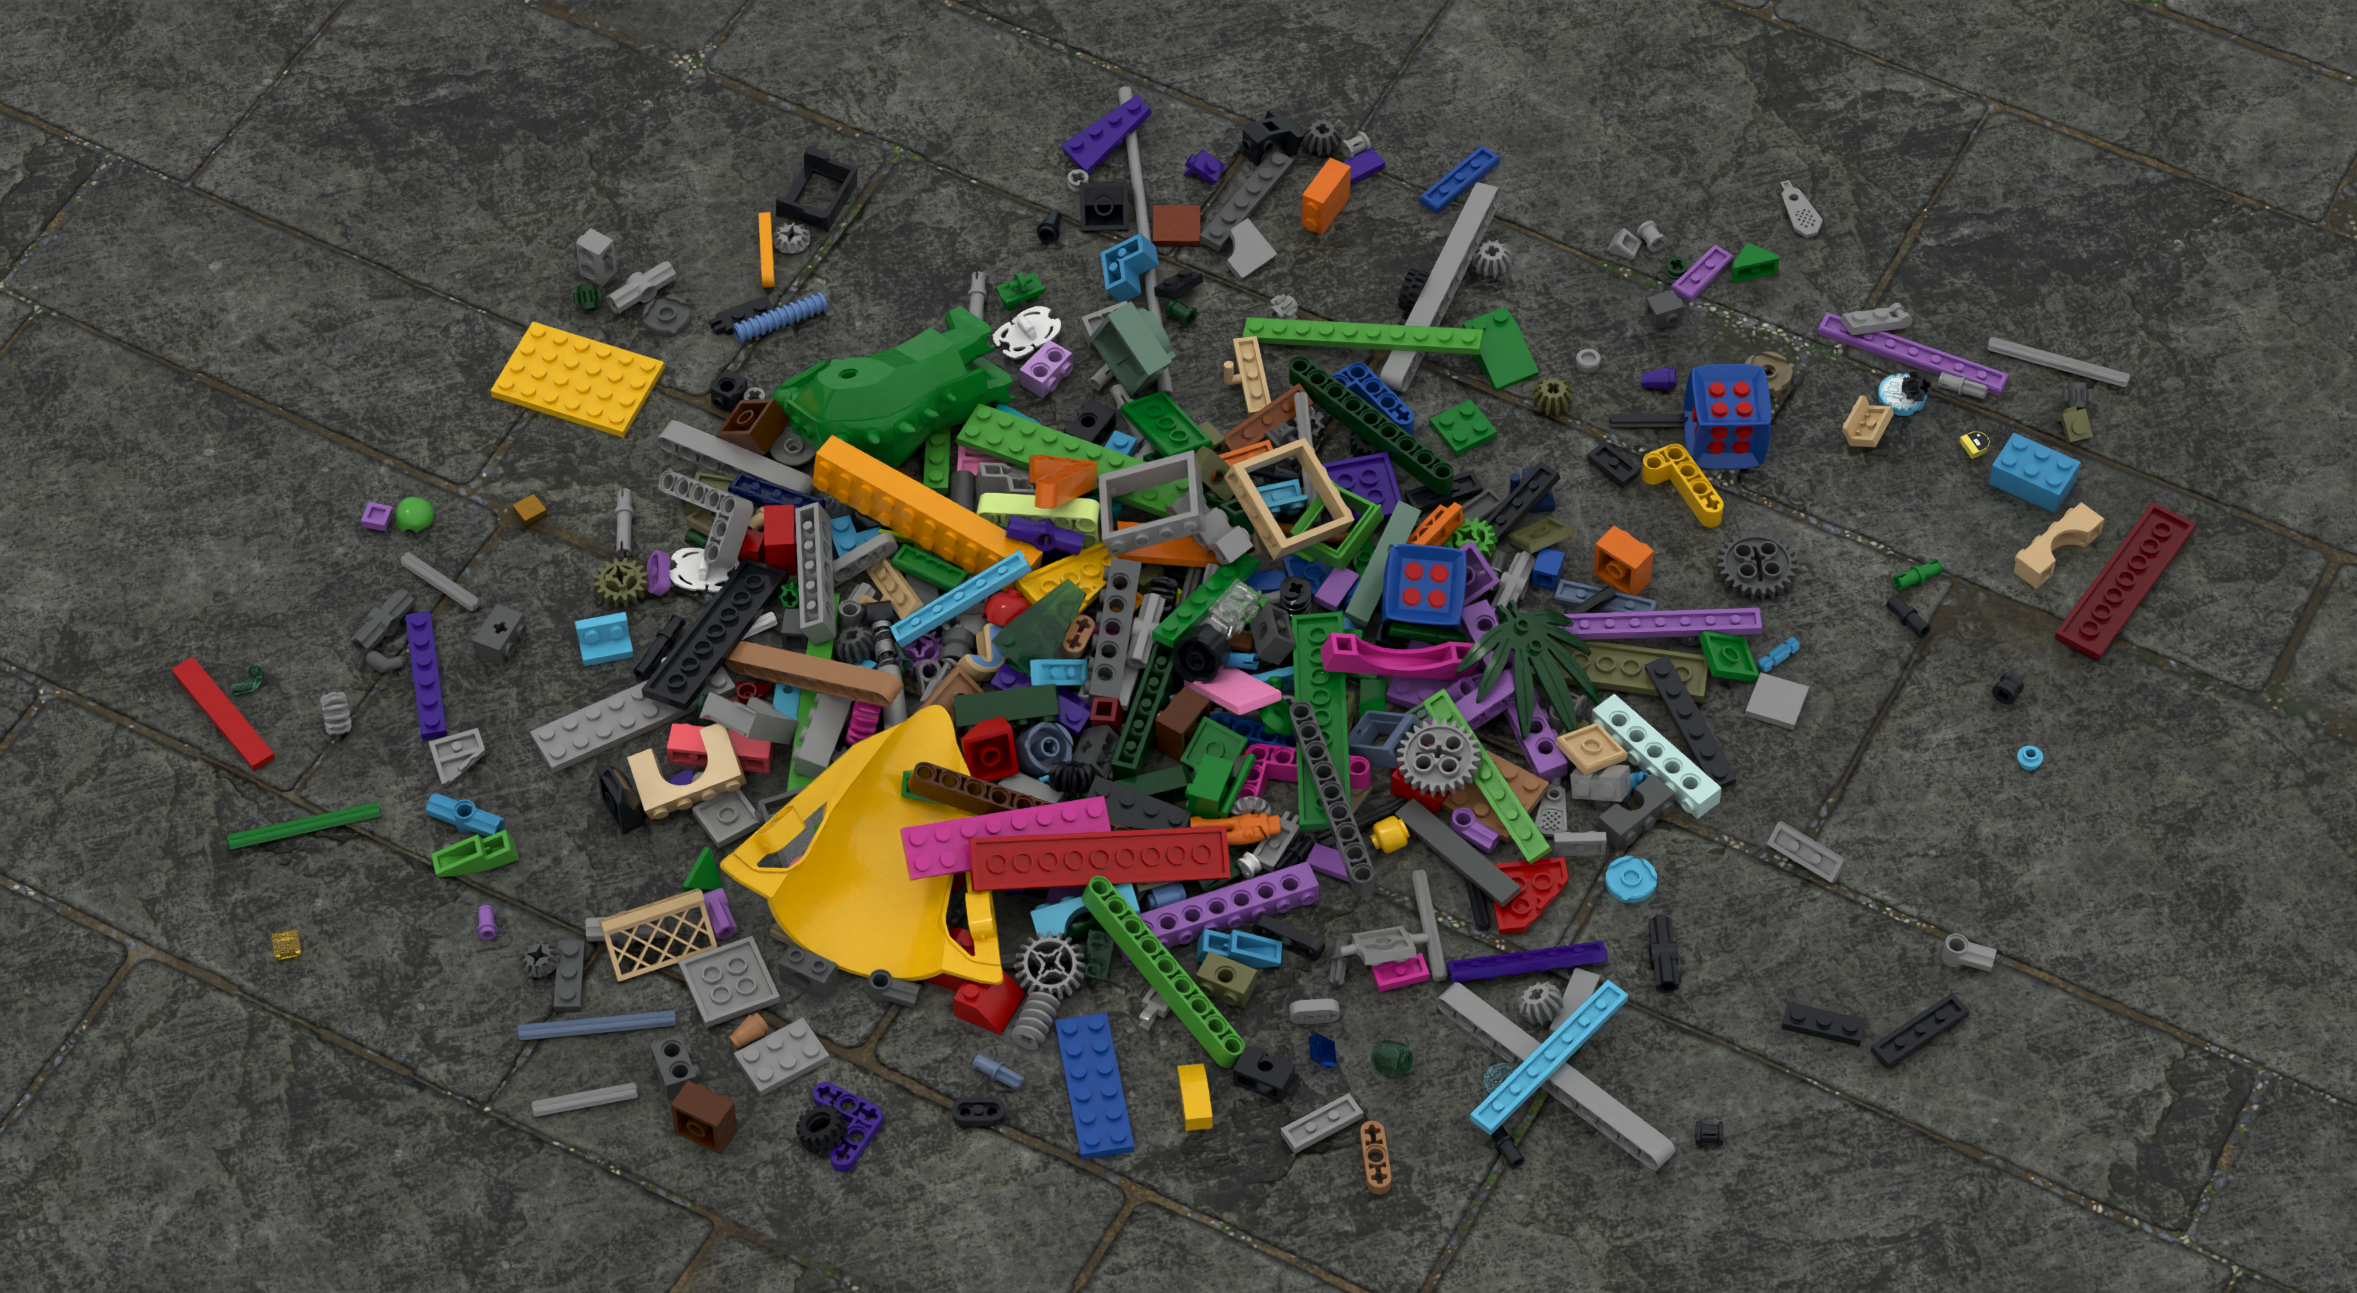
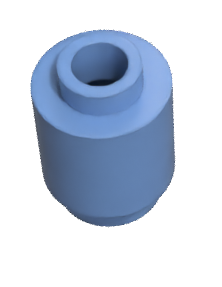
(1165, 895)

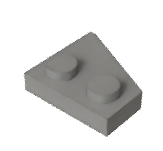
(456, 754)

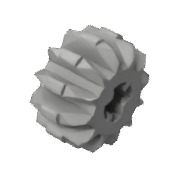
(1492, 259)
(335, 713)
(1540, 1003)

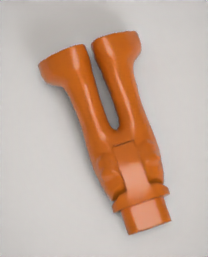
(1243, 829)

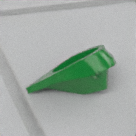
(1277, 718)

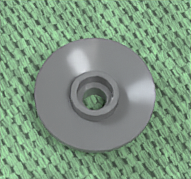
(791, 449)

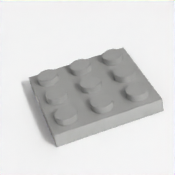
(729, 981)

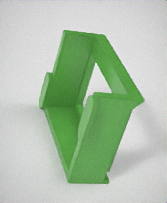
(1354, 541)

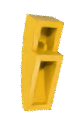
(1195, 1097)

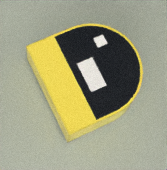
(1975, 444)

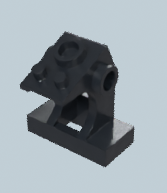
(1262, 135)

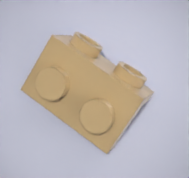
(1866, 423)

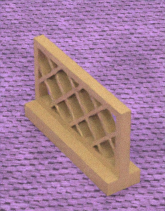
(647, 914)

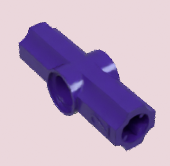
(1057, 539)

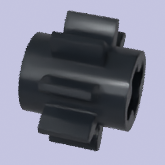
(1916, 386)

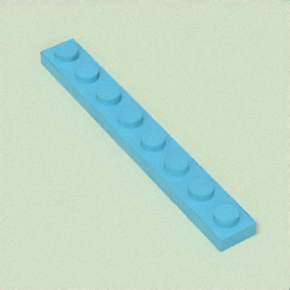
(1548, 1057)

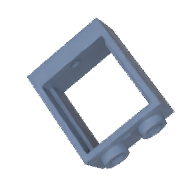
(1380, 722)

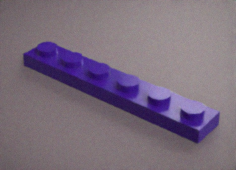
(426, 675)
(1526, 961)

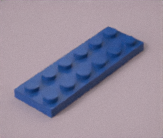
(1094, 1086)

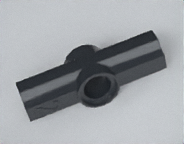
(1663, 953)

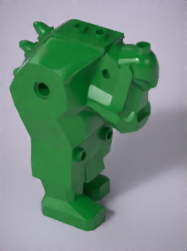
(900, 394)

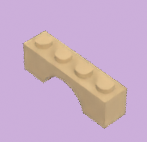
(2077, 527)

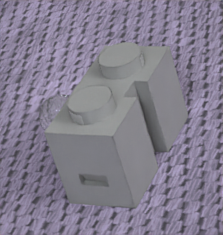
(1602, 785)

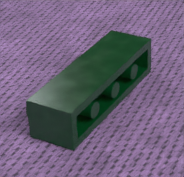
(1014, 705)

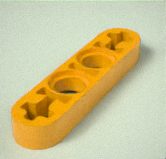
(766, 250)

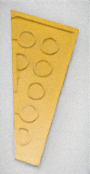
(1083, 570)

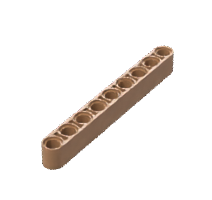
(814, 673)

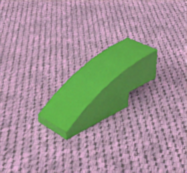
(475, 855)

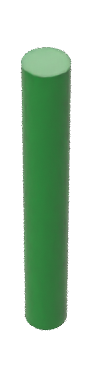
(1237, 785)

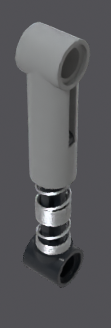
(879, 620)

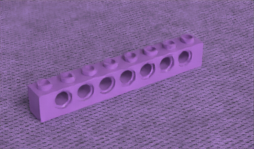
(1542, 765)
(1226, 901)

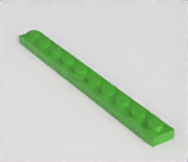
(1365, 335)

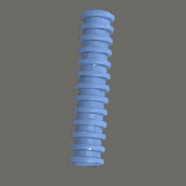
(780, 317)

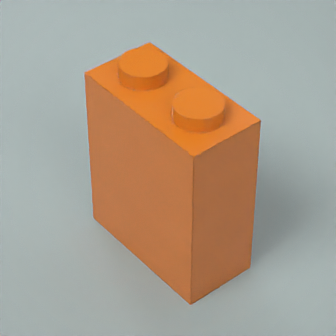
(1326, 196)

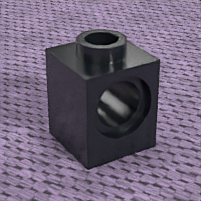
(728, 390)

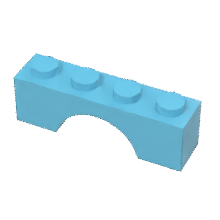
(1060, 915)

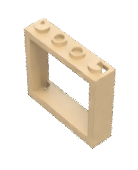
(1260, 514)

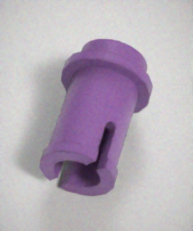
(487, 928)

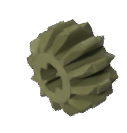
(1552, 395)

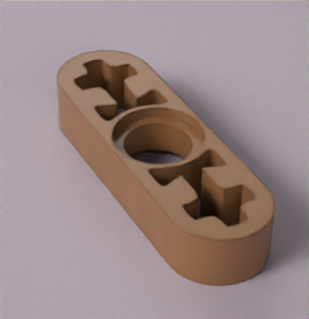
(1379, 1147)

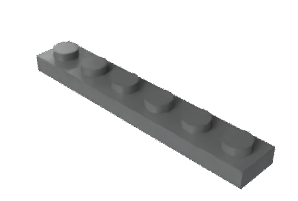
(1246, 199)

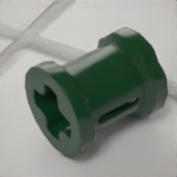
(1181, 312)

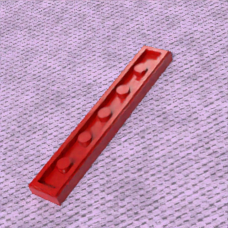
(223, 713)

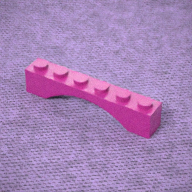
(1352, 655)

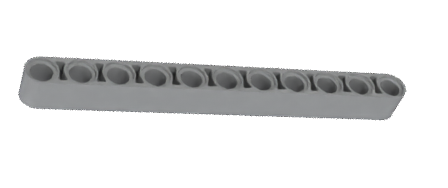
(1444, 279)
(1564, 1084)

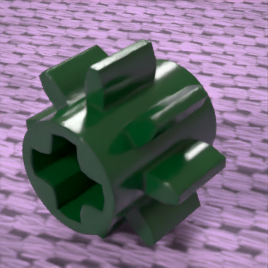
(587, 296)

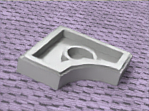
(1249, 250)

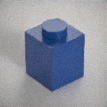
(1548, 568)

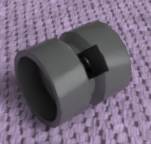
(956, 644)

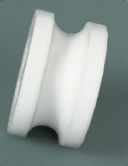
(1249, 865)

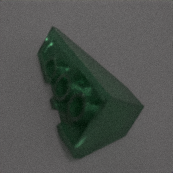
(1040, 628)

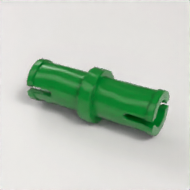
(1917, 574)

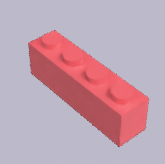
(687, 748)

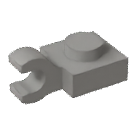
(1153, 1006)

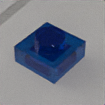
(1322, 1050)

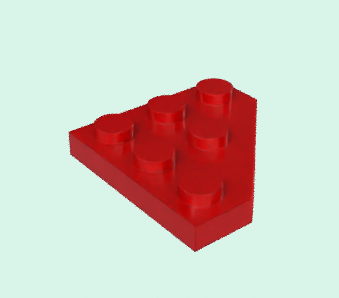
(1539, 887)

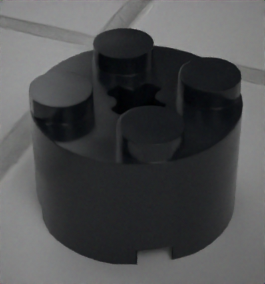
(1201, 654)

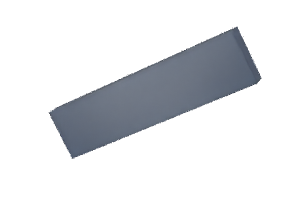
(1574, 593)

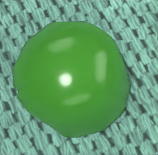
(414, 514)

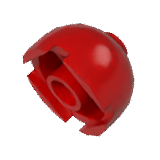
(1005, 606)

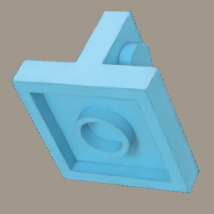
(604, 639)

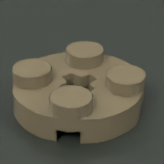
(1780, 371)

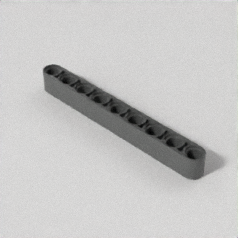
(1336, 807)

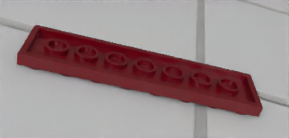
(2125, 581)

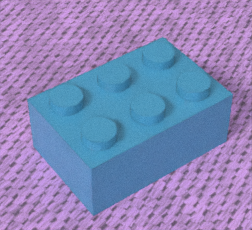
(2034, 473)

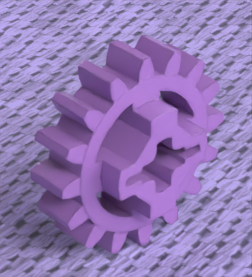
(929, 648)

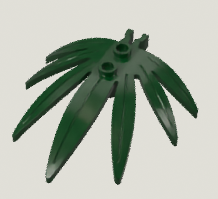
(1532, 647)

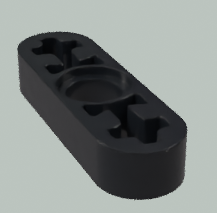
(1292, 938)

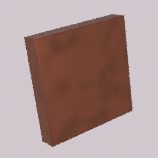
(1176, 225)

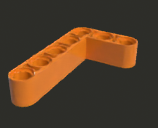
(1060, 479)

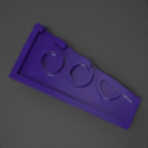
(1101, 137)

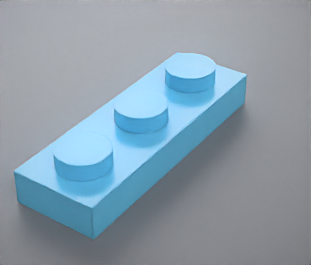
(1059, 672)

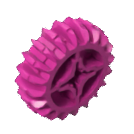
(861, 722)

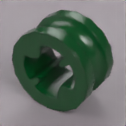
(1671, 263)

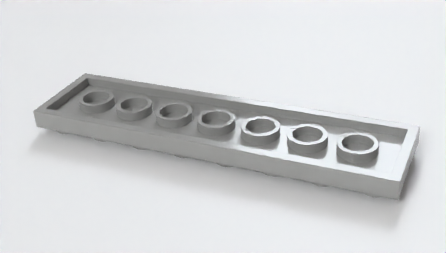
(612, 723)

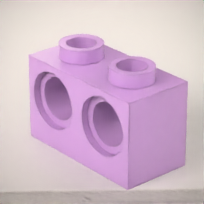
(1046, 369)

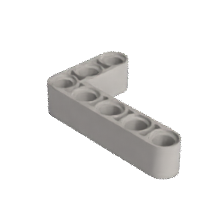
(730, 521)

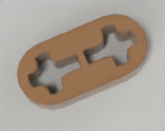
(1082, 638)

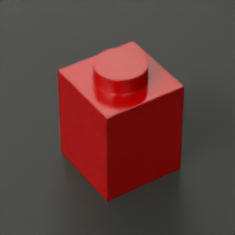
(752, 546)

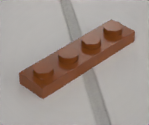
(1266, 419)

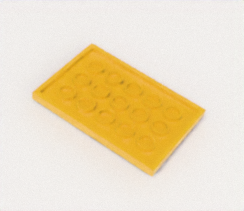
(577, 379)

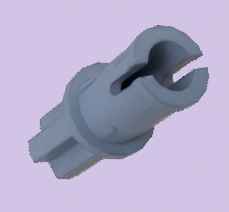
(997, 1071)

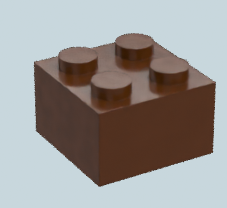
(754, 425)
(1179, 722)
(704, 1117)

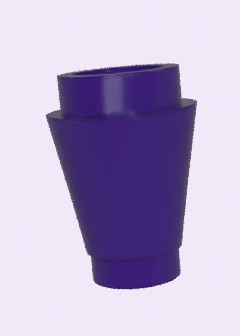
(1659, 379)

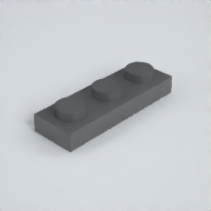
(569, 976)

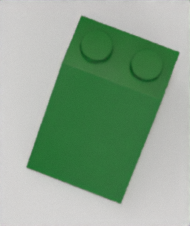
(1504, 351)

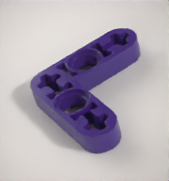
(857, 1123)

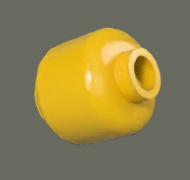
(1390, 834)

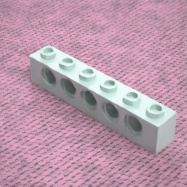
(1642, 742)

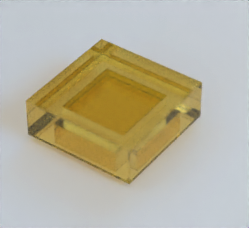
(286, 944)

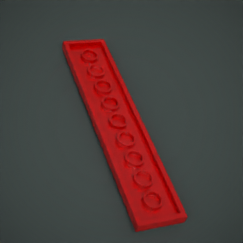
(1116, 855)

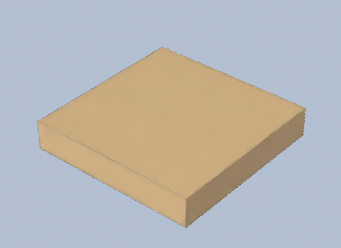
(1591, 748)

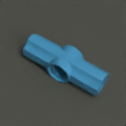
(455, 812)

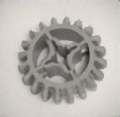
(1061, 948)

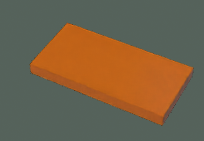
(1174, 552)

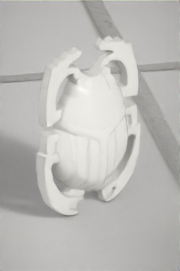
(1028, 329)
(697, 571)

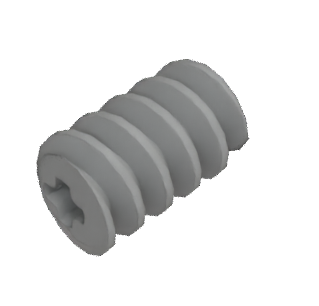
(1035, 1020)

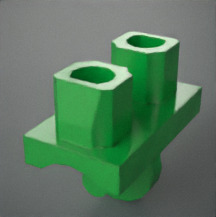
(1020, 289)

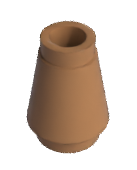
(749, 1031)

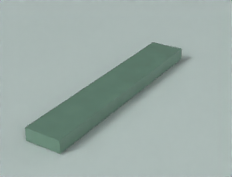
(1371, 584)

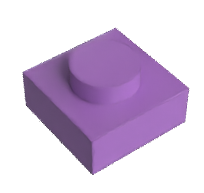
(377, 516)

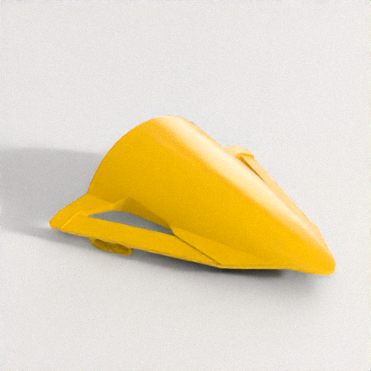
(853, 882)

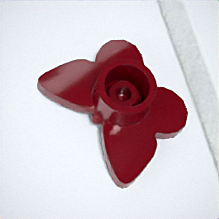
(746, 690)

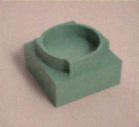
(1133, 347)

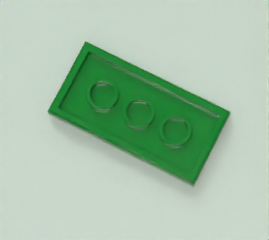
(1165, 425)

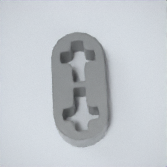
(1314, 1011)

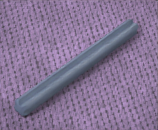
(596, 1025)

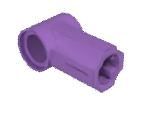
(1474, 830)
(719, 914)

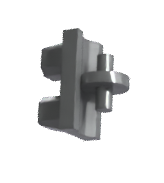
(1281, 436)

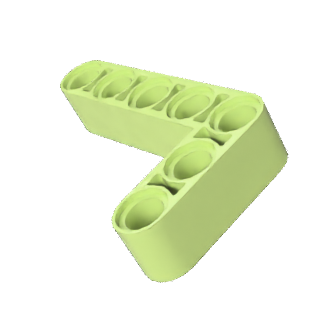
(1076, 515)

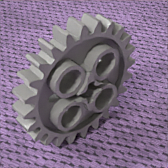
(1435, 776)

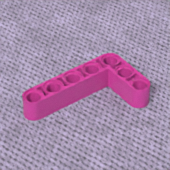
(1281, 764)

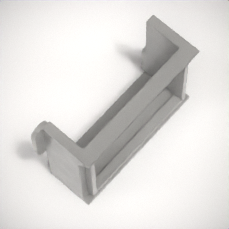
(754, 721)

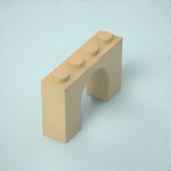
(721, 775)

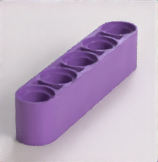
(1496, 701)

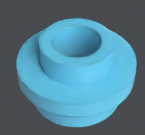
(2029, 763)

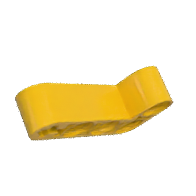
(1676, 464)

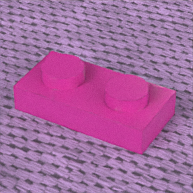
(1399, 974)

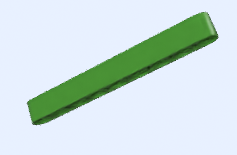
(1136, 938)

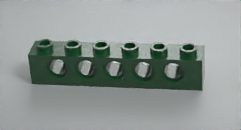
(1140, 725)

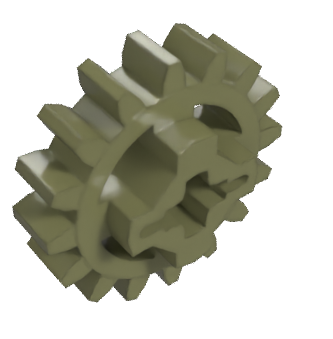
(608, 583)

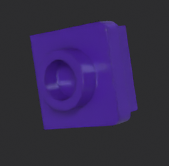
(1204, 166)

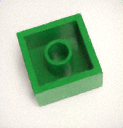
(1210, 787)

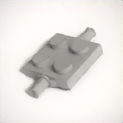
(1384, 945)

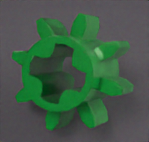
(790, 595)

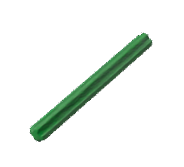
(303, 825)

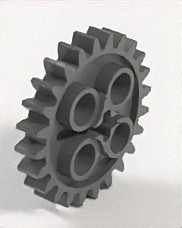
(1739, 569)

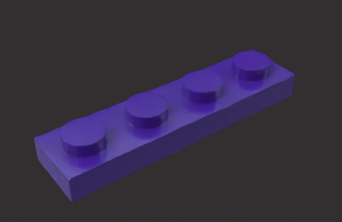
(1072, 715)

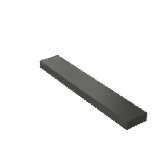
(1458, 853)

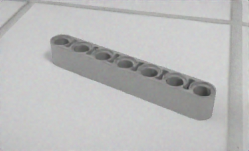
(728, 458)

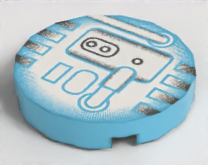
(1891, 394)

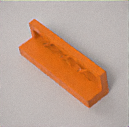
(1438, 526)

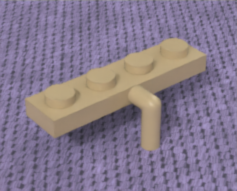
(1250, 375)
(894, 588)

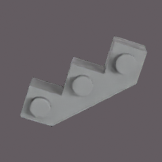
(1000, 479)
(1219, 536)

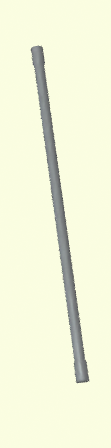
(1125, 93)

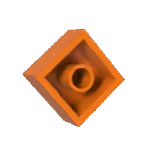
(1623, 562)

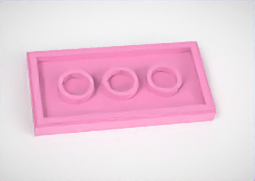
(1237, 691)

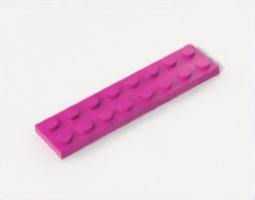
(944, 848)

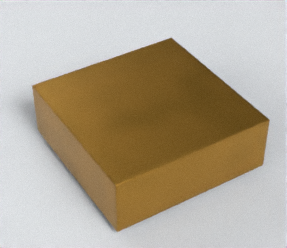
(529, 509)

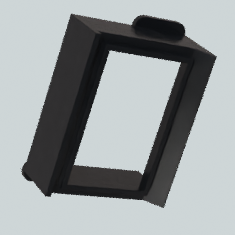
(819, 163)

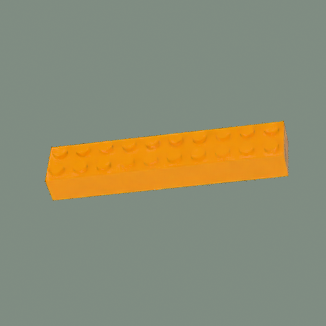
(915, 510)

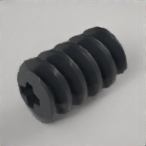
(1295, 596)

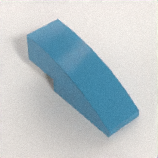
(1240, 947)

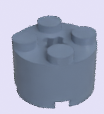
(1042, 746)

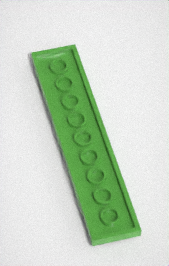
(1017, 439)

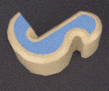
(988, 661)

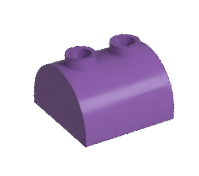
(1479, 573)

